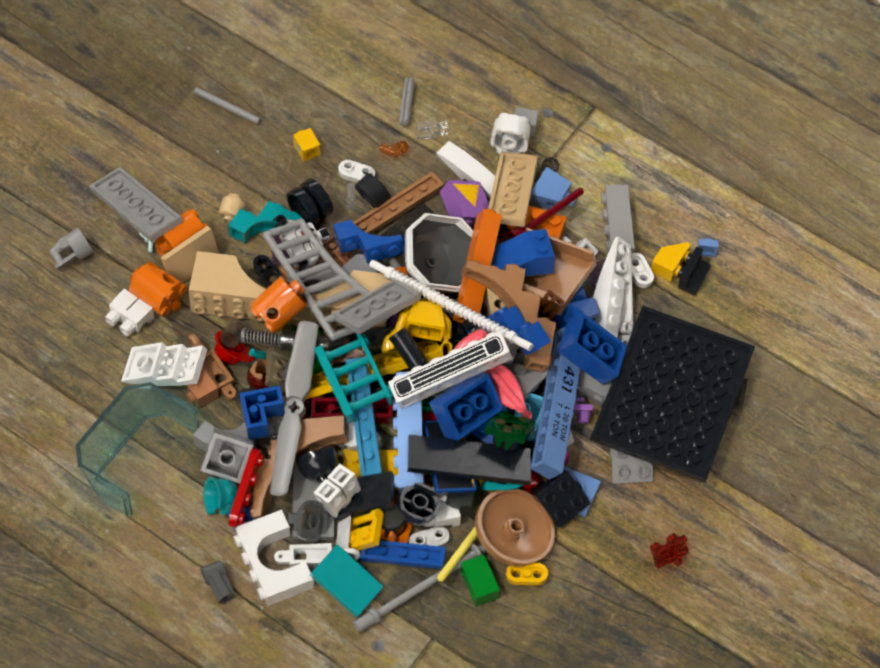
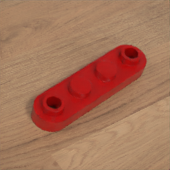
(243, 494)

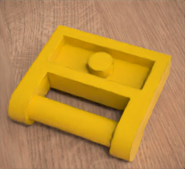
(368, 535)

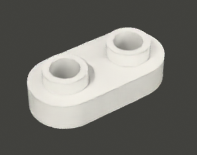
(355, 171)
(641, 271)
(429, 538)

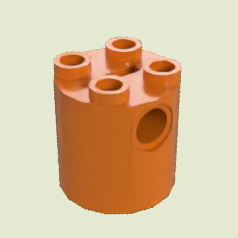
(179, 234)
(157, 288)
(285, 298)

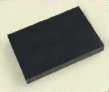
(375, 493)

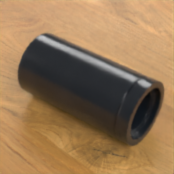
(408, 349)

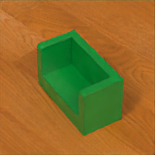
(479, 580)

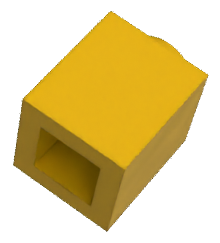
(306, 144)

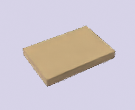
(181, 259)

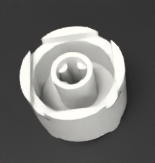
(510, 133)

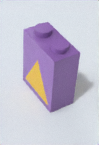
(464, 200)

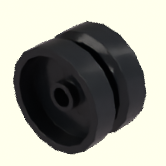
(310, 201)

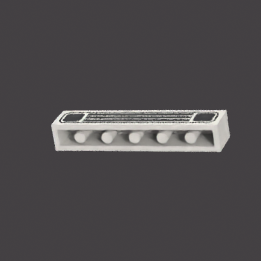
(450, 369)

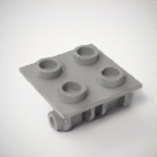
(629, 468)

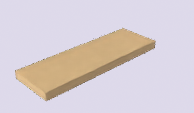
(513, 187)

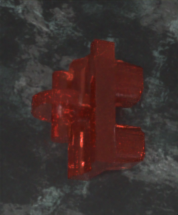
(670, 552)

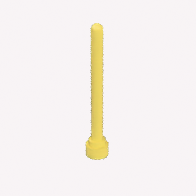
(457, 555)

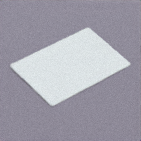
(343, 532)

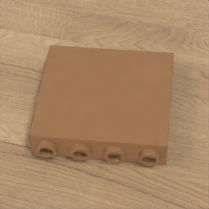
(571, 269)

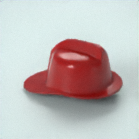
(234, 354)

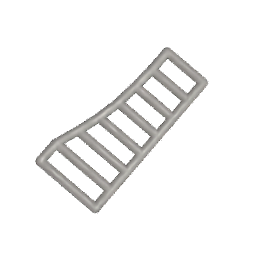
(329, 263)

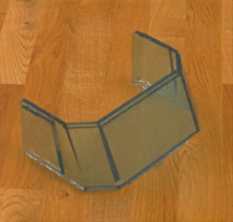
(115, 429)

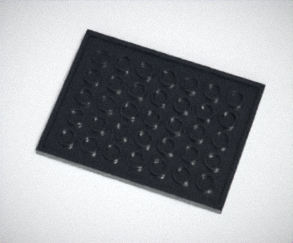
(673, 394)

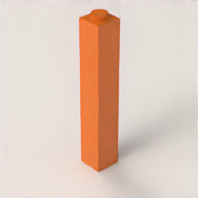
(480, 250)

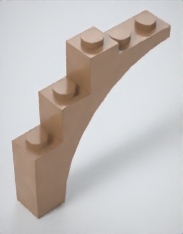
(508, 287)
(314, 435)

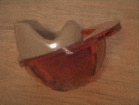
(257, 374)

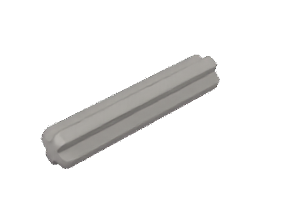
(406, 101)

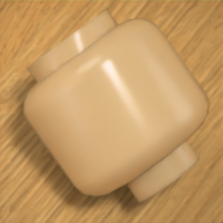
(230, 206)

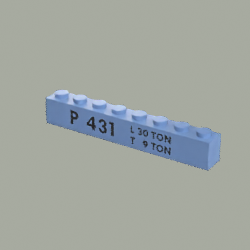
(555, 413)

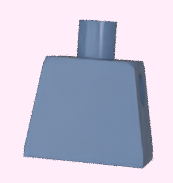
(550, 190)

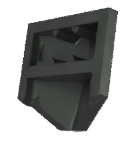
(466, 502)

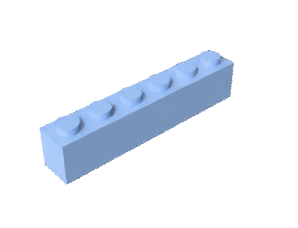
(406, 423)

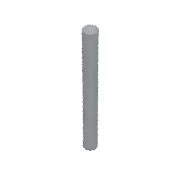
(226, 105)

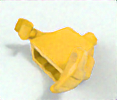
(423, 321)

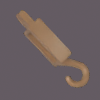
(215, 367)

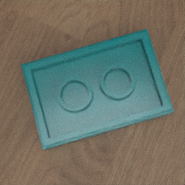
(346, 580)

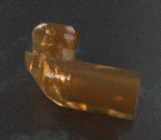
(394, 150)

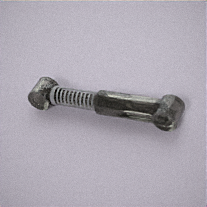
(284, 341)

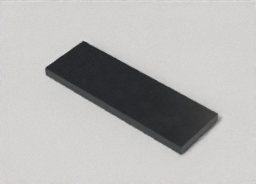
(468, 460)

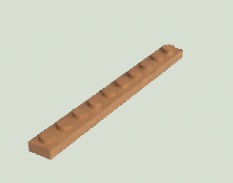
(387, 212)

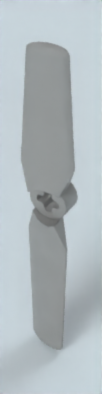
(297, 388)

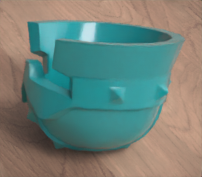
(219, 495)

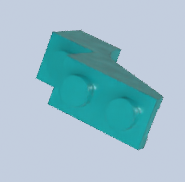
(246, 224)

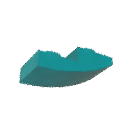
(493, 486)

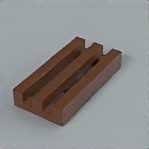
(546, 310)

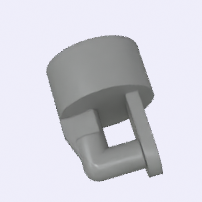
(78, 244)

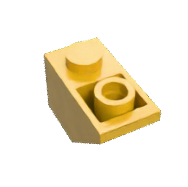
(669, 260)

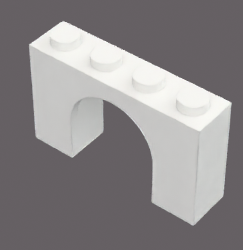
(272, 584)

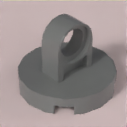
(309, 520)

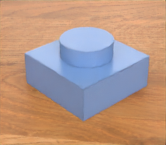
(709, 247)

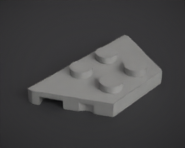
(528, 379)

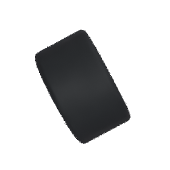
(372, 190)

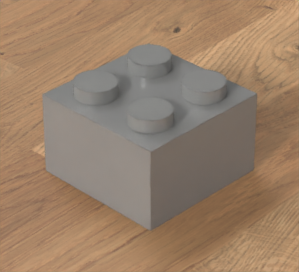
(226, 455)

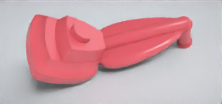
(502, 378)

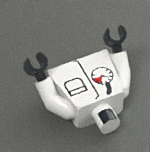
(321, 235)

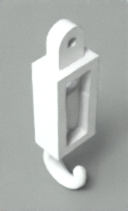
(314, 552)

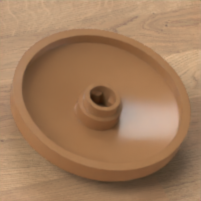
(514, 527)

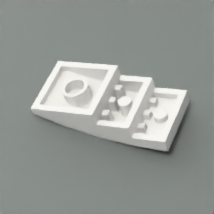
(164, 364)

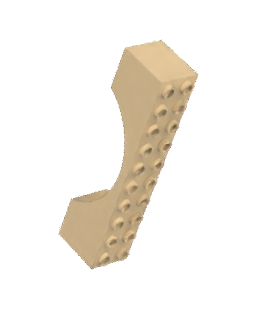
(224, 289)

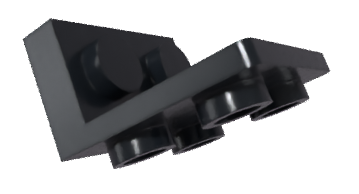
(561, 498)

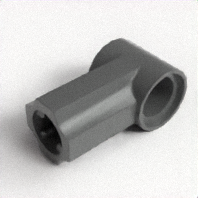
(216, 577)

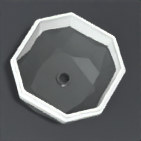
(444, 243)

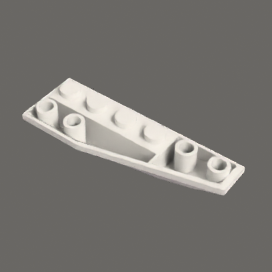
(614, 291)

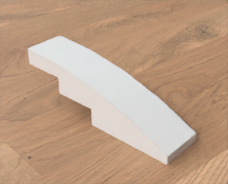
(466, 166)

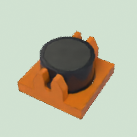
(394, 527)

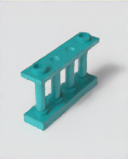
(342, 391)

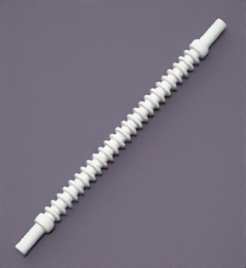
(510, 336)

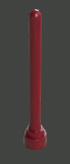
(547, 214)

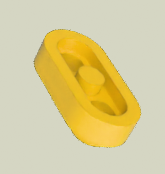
(526, 574)

